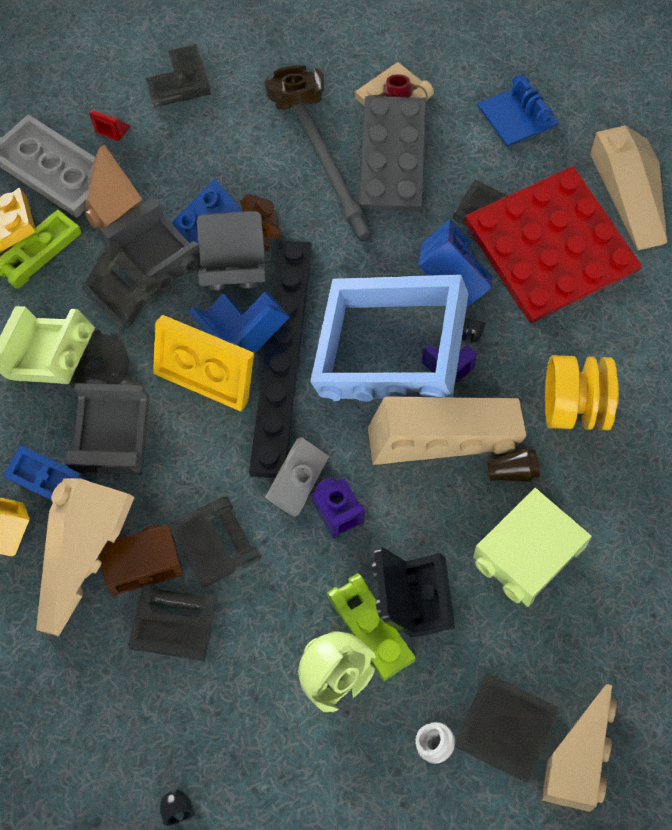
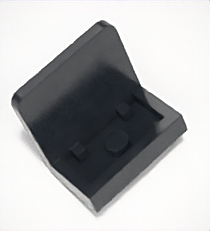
(413, 593)

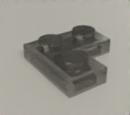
(184, 83)

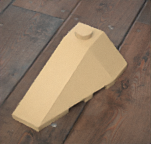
(633, 182)
(77, 530)

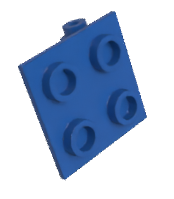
(518, 112)
(210, 200)

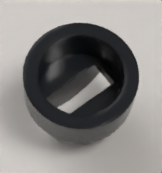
(473, 326)
(173, 804)

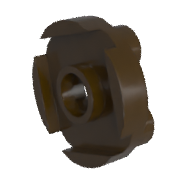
(295, 86)

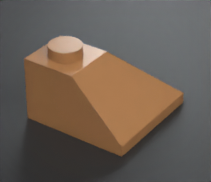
(109, 191)

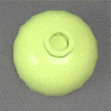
(334, 661)

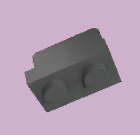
(231, 249)

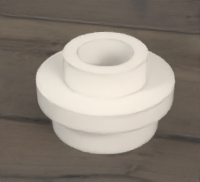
(427, 735)

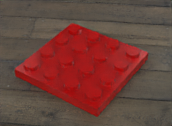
(551, 244)

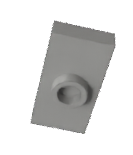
(297, 477)

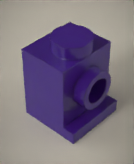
(339, 516)

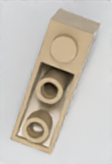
(576, 764)

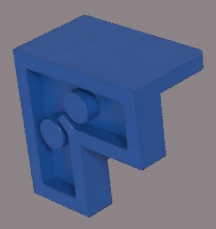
(450, 254)
(242, 329)

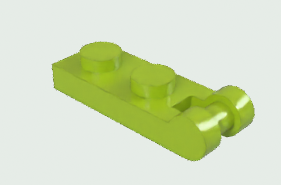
(38, 248)
(365, 624)

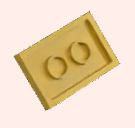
(202, 363)

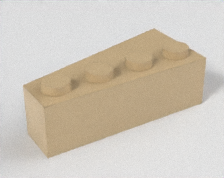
(444, 427)

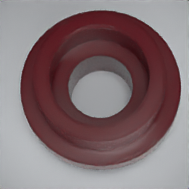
(397, 86)

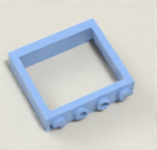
(391, 292)

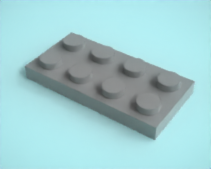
(47, 164)

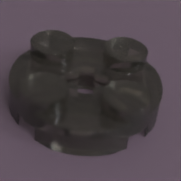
(114, 364)

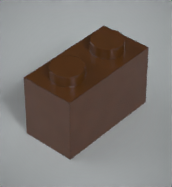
(140, 559)

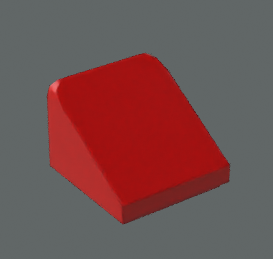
(108, 125)

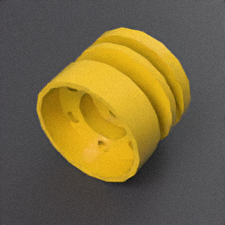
(587, 393)

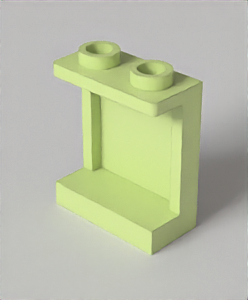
(43, 347)
(530, 547)

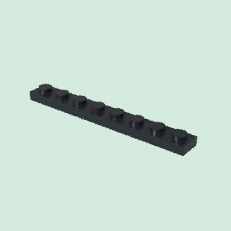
(281, 362)

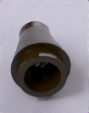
(515, 466)

